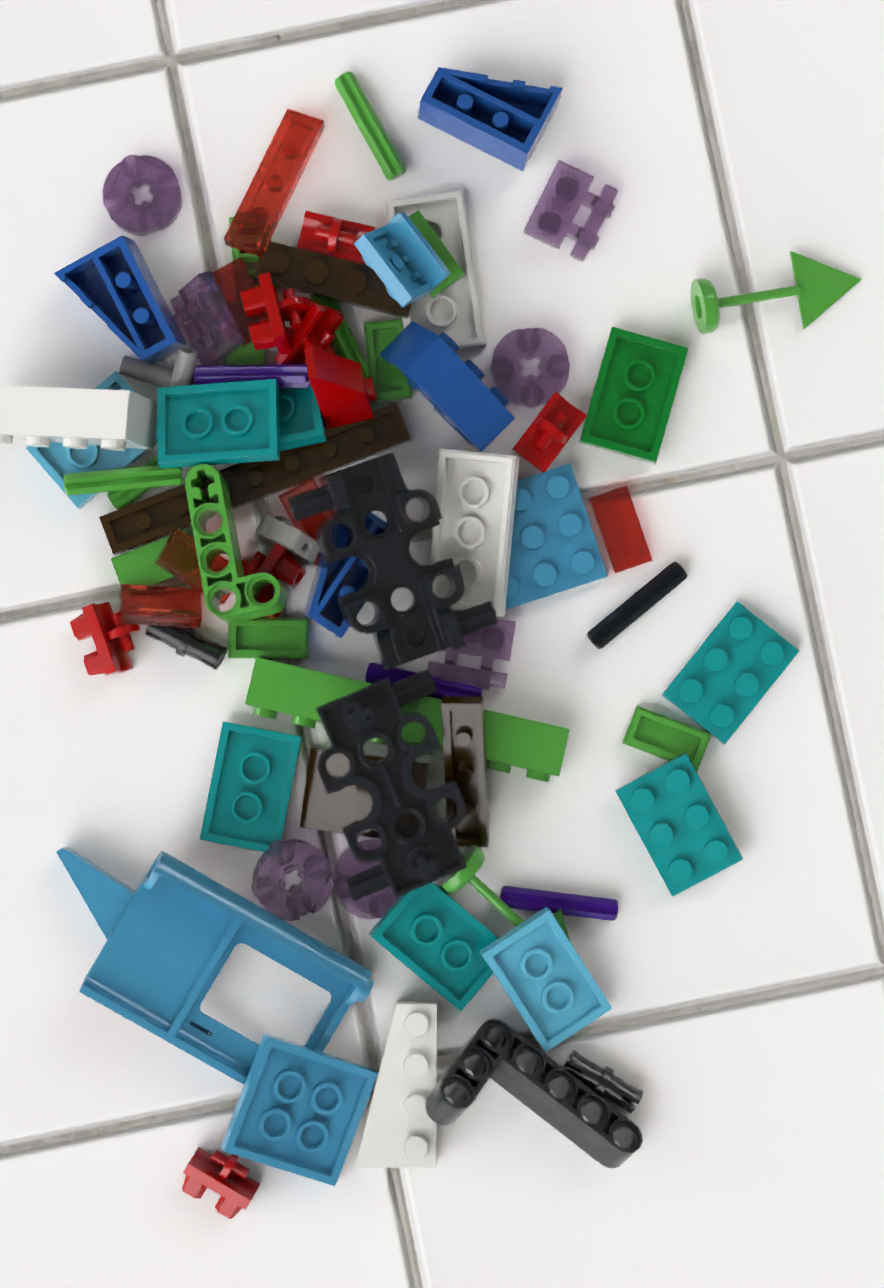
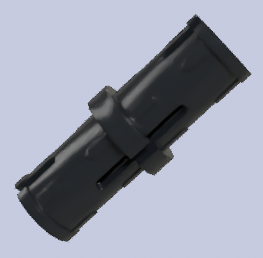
(189, 643)
(603, 1082)

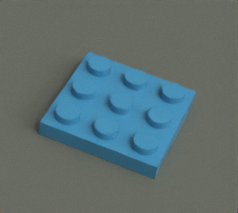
(550, 539)
(299, 1110)

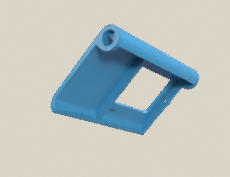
(177, 943)

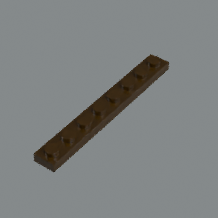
(256, 480)

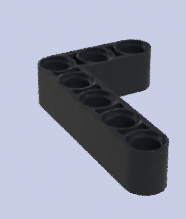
(533, 1090)

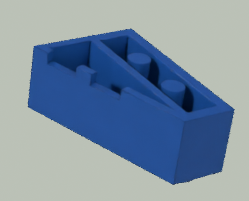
(489, 113)
(126, 297)
(449, 384)
(338, 579)

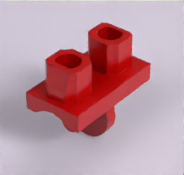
(332, 236)
(265, 299)
(316, 332)
(549, 432)
(280, 565)
(109, 636)
(222, 1176)

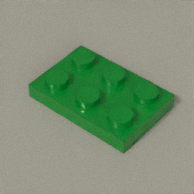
(633, 395)

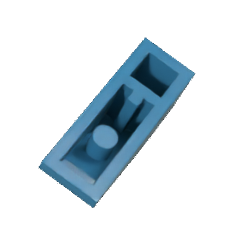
(100, 890)

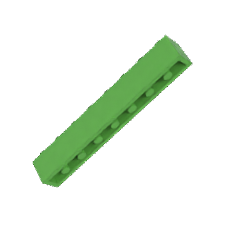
(508, 738)

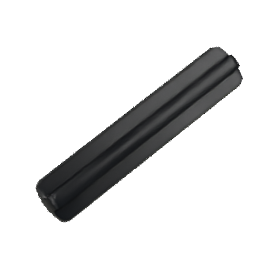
(637, 605)

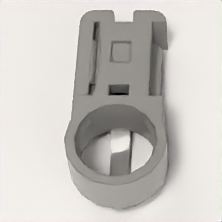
(287, 536)

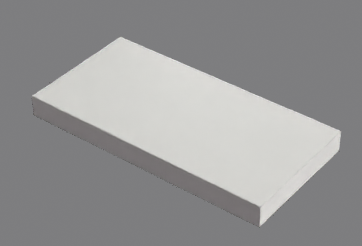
(458, 307)
(476, 524)

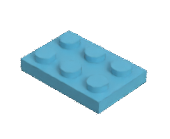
(61, 460)
(545, 979)

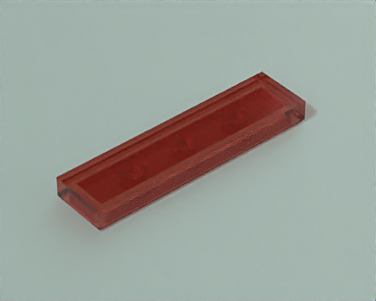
(274, 182)

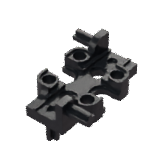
(429, 621)
(404, 860)

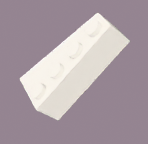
(77, 417)
(397, 1123)

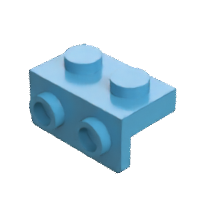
(402, 260)

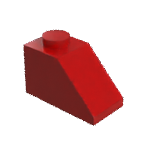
(340, 388)

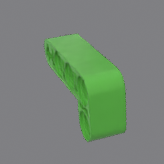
(225, 542)

